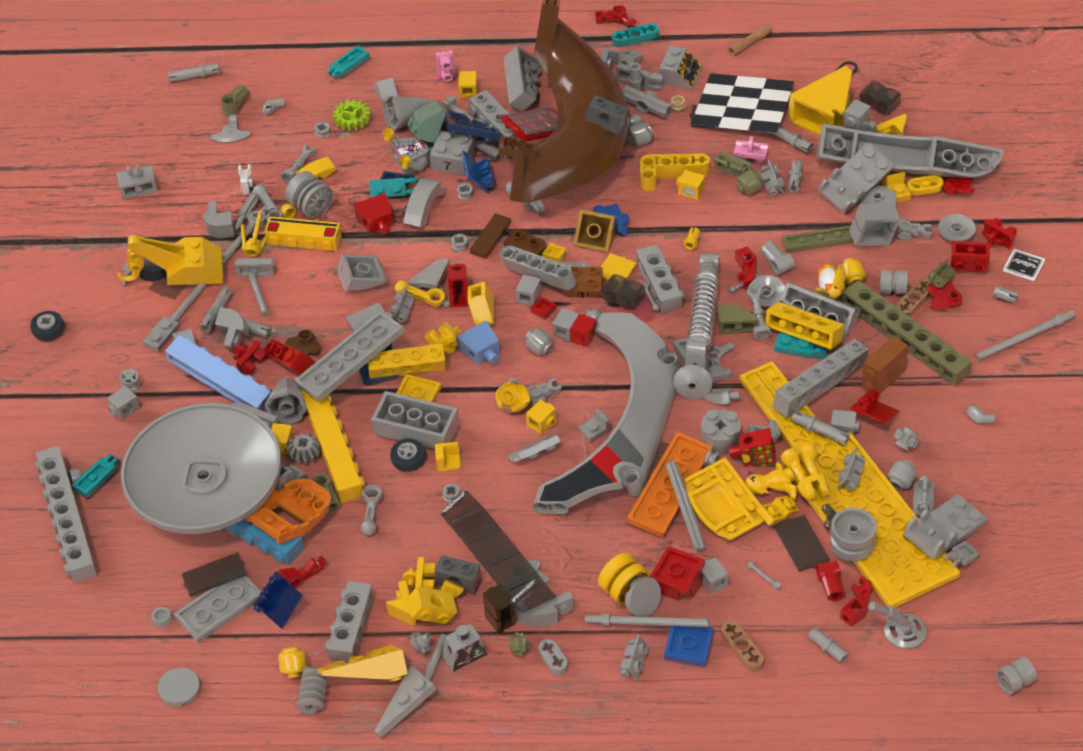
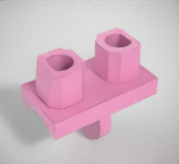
(445, 65)
(751, 149)

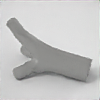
(719, 351)

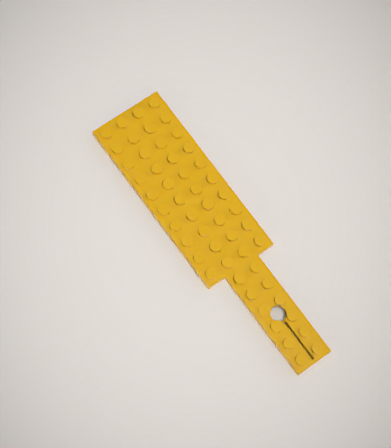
(896, 565)

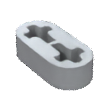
(556, 655)

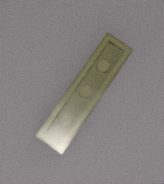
(817, 239)

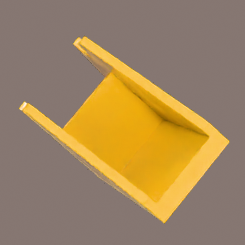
(821, 102)

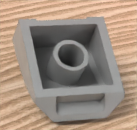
(360, 272)

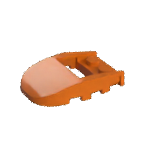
(302, 500)

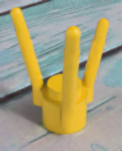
(252, 247)

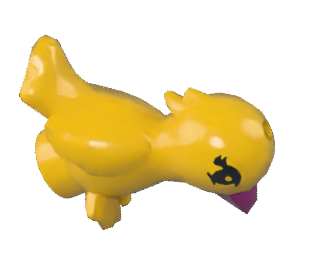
(777, 480)

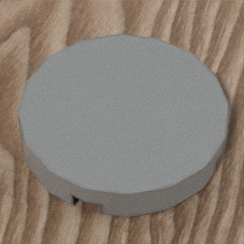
(643, 596)
(178, 687)

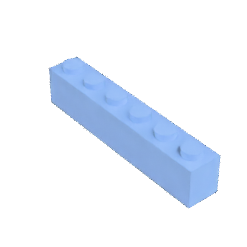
(216, 373)

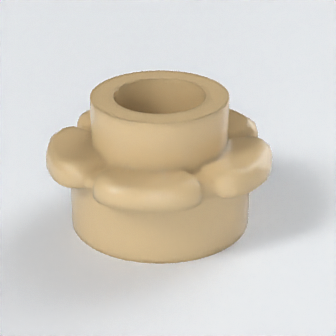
(678, 103)

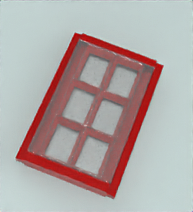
(532, 123)

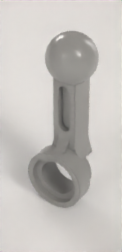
(260, 191)
(537, 206)
(368, 526)

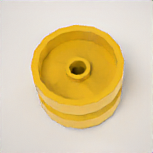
(619, 574)

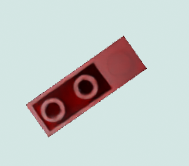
(288, 356)

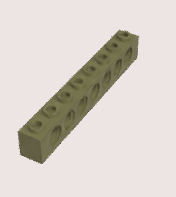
(922, 343)

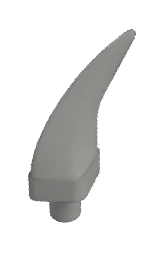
(722, 396)

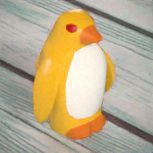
(831, 280)

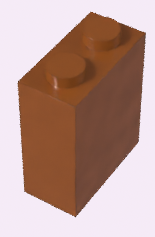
(885, 365)

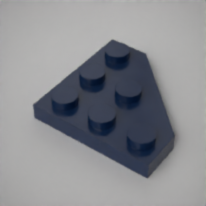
(460, 123)

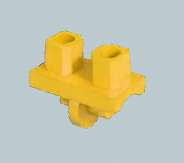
(447, 337)
(418, 578)

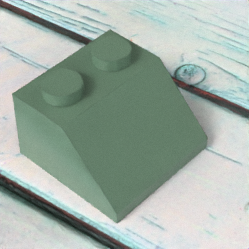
(427, 121)

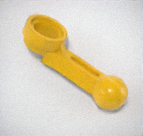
(422, 295)

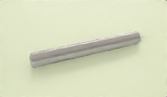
(686, 507)

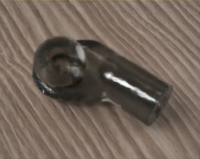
(830, 513)

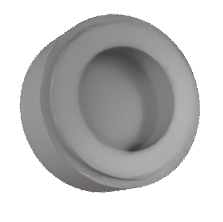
(161, 617)

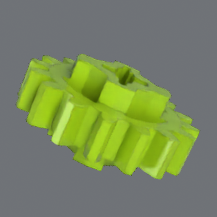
(351, 115)

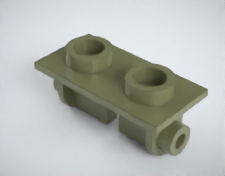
(731, 164)
(941, 274)

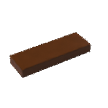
(490, 236)

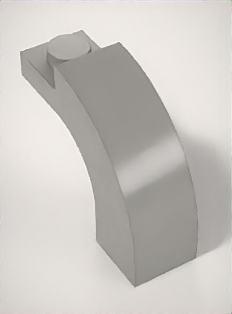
(421, 201)
(547, 613)

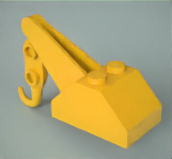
(186, 262)

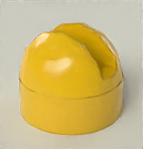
(288, 211)

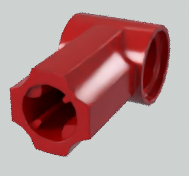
(830, 575)

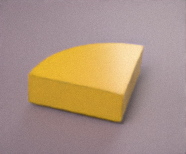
(452, 587)

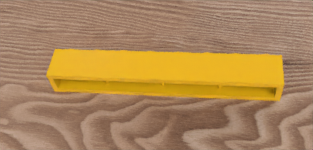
(334, 448)

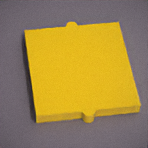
(617, 265)

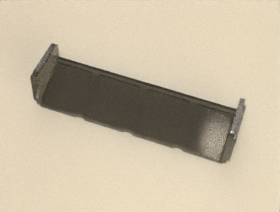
(497, 553)

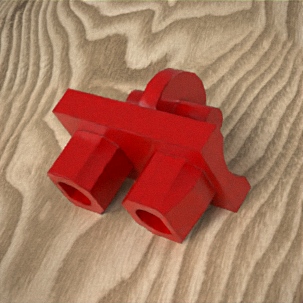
(997, 234)
(254, 352)

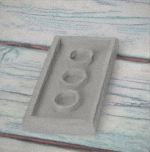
(217, 607)

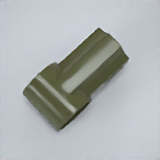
(232, 101)
(323, 480)

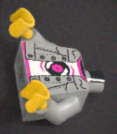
(408, 152)

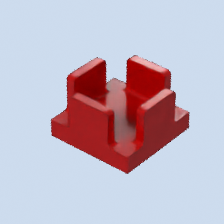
(678, 573)

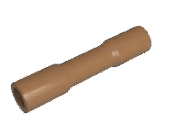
(757, 35)

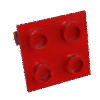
(870, 407)

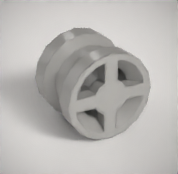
(132, 377)

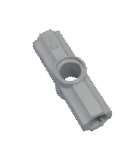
(647, 102)

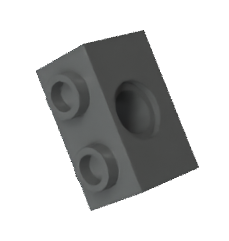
(606, 114)
(459, 572)

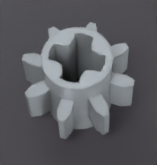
(906, 438)

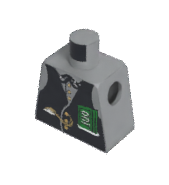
(463, 647)

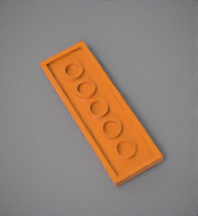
(658, 500)

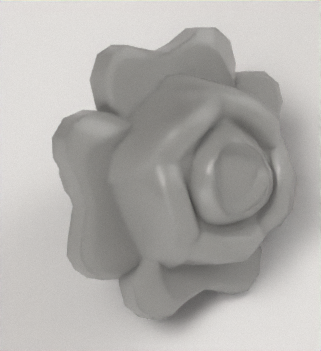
(420, 642)

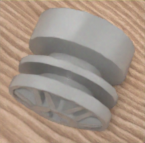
(309, 194)

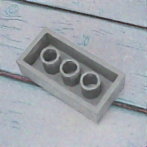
(413, 418)

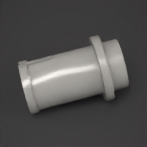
(1005, 294)

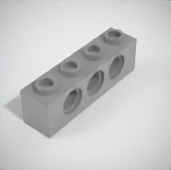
(659, 278)
(354, 608)

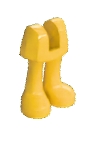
(806, 456)

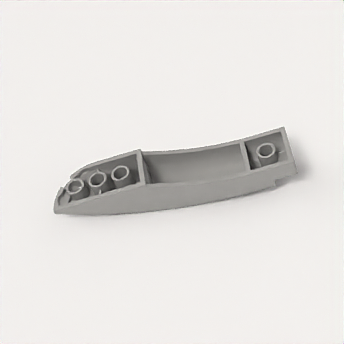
(911, 153)

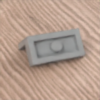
(259, 266)

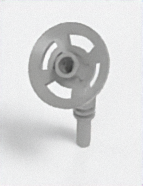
(903, 626)

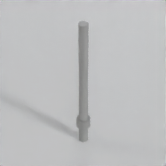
(1055, 321)
(606, 619)

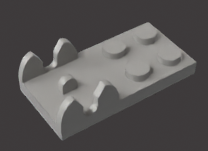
(855, 178)
(944, 526)

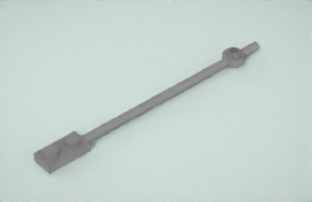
(165, 327)

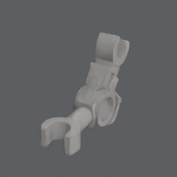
(907, 230)
(542, 390)

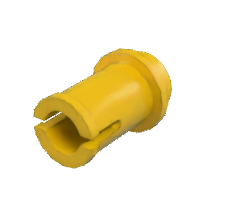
(690, 241)

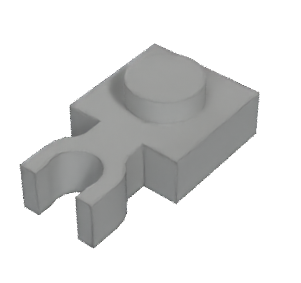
(962, 553)

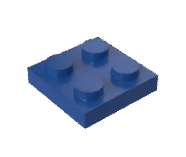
(689, 644)

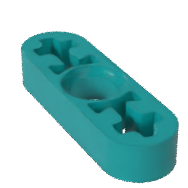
(650, 31)

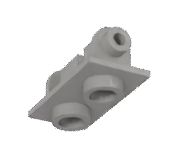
(772, 182)
(402, 306)
(852, 463)
(923, 495)
(636, 652)

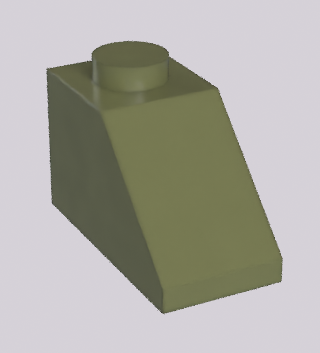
(735, 320)

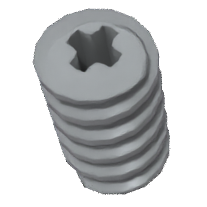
(311, 691)

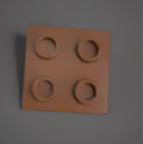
(588, 280)

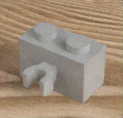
(858, 117)
(136, 181)

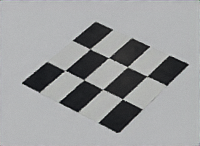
(742, 103)

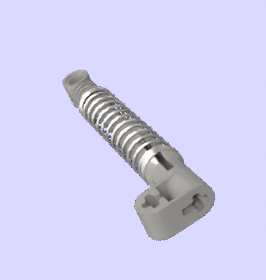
(700, 319)

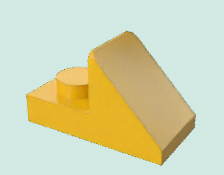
(894, 126)
(897, 184)
(400, 608)

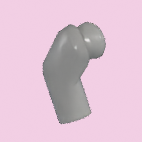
(271, 105)
(979, 417)

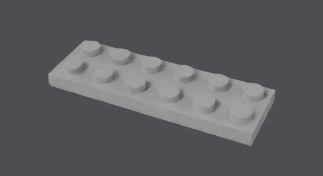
(349, 356)

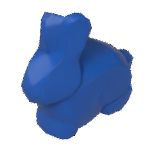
(621, 219)

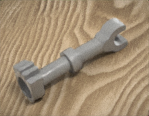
(450, 105)
(287, 175)
(761, 331)

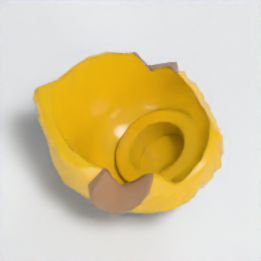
(512, 397)

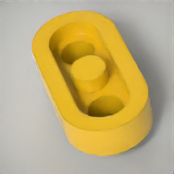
(925, 185)

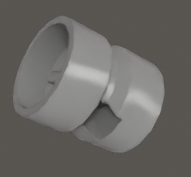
(893, 282)
(1016, 675)

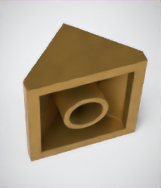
(595, 230)

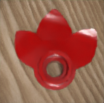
(957, 184)
(943, 296)

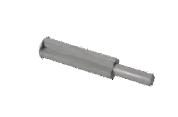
(247, 208)

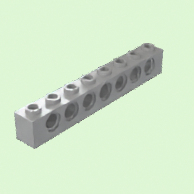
(66, 515)

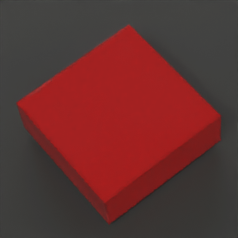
(543, 308)

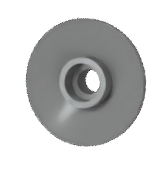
(884, 194)
(956, 227)
(768, 285)
(692, 374)

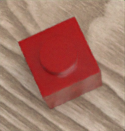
(583, 330)

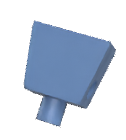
(479, 344)

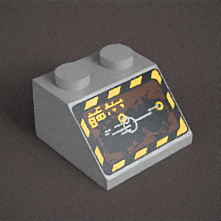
(680, 68)

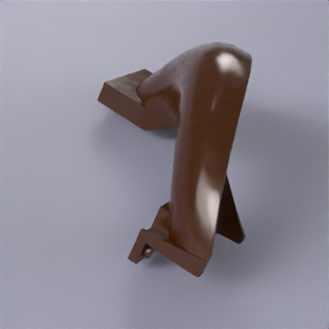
(577, 147)

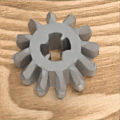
(304, 448)

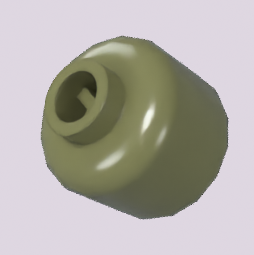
(749, 182)

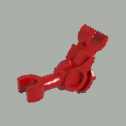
(617, 14)

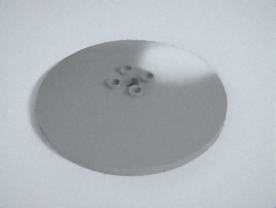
(197, 440)

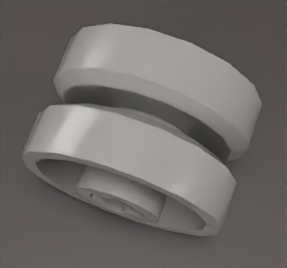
(853, 534)

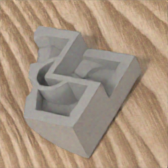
(432, 275)

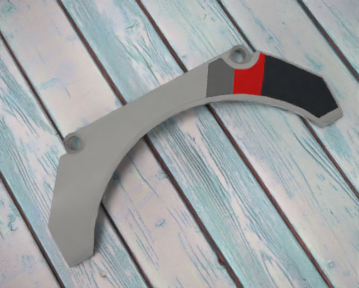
(632, 446)

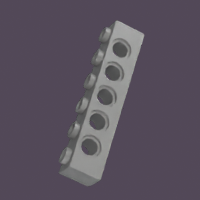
(820, 378)

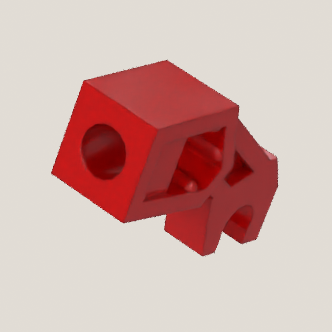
(747, 261)
(311, 568)
(862, 595)

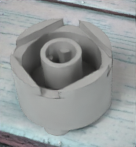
(720, 430)

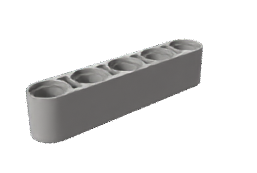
(538, 266)

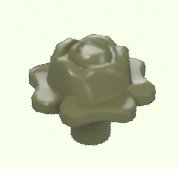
(519, 644)

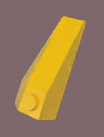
(378, 663)

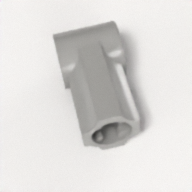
(778, 260)

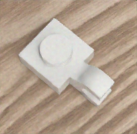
(246, 181)

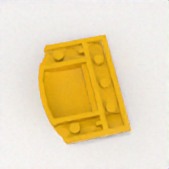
(723, 500)

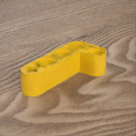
(670, 166)

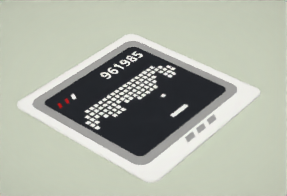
(1023, 265)

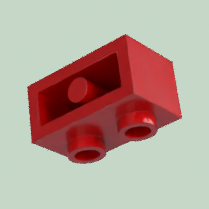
(970, 256)

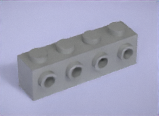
(489, 110)

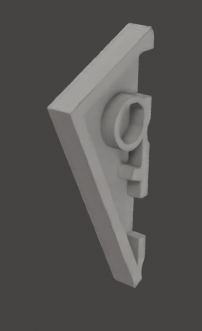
(409, 695)

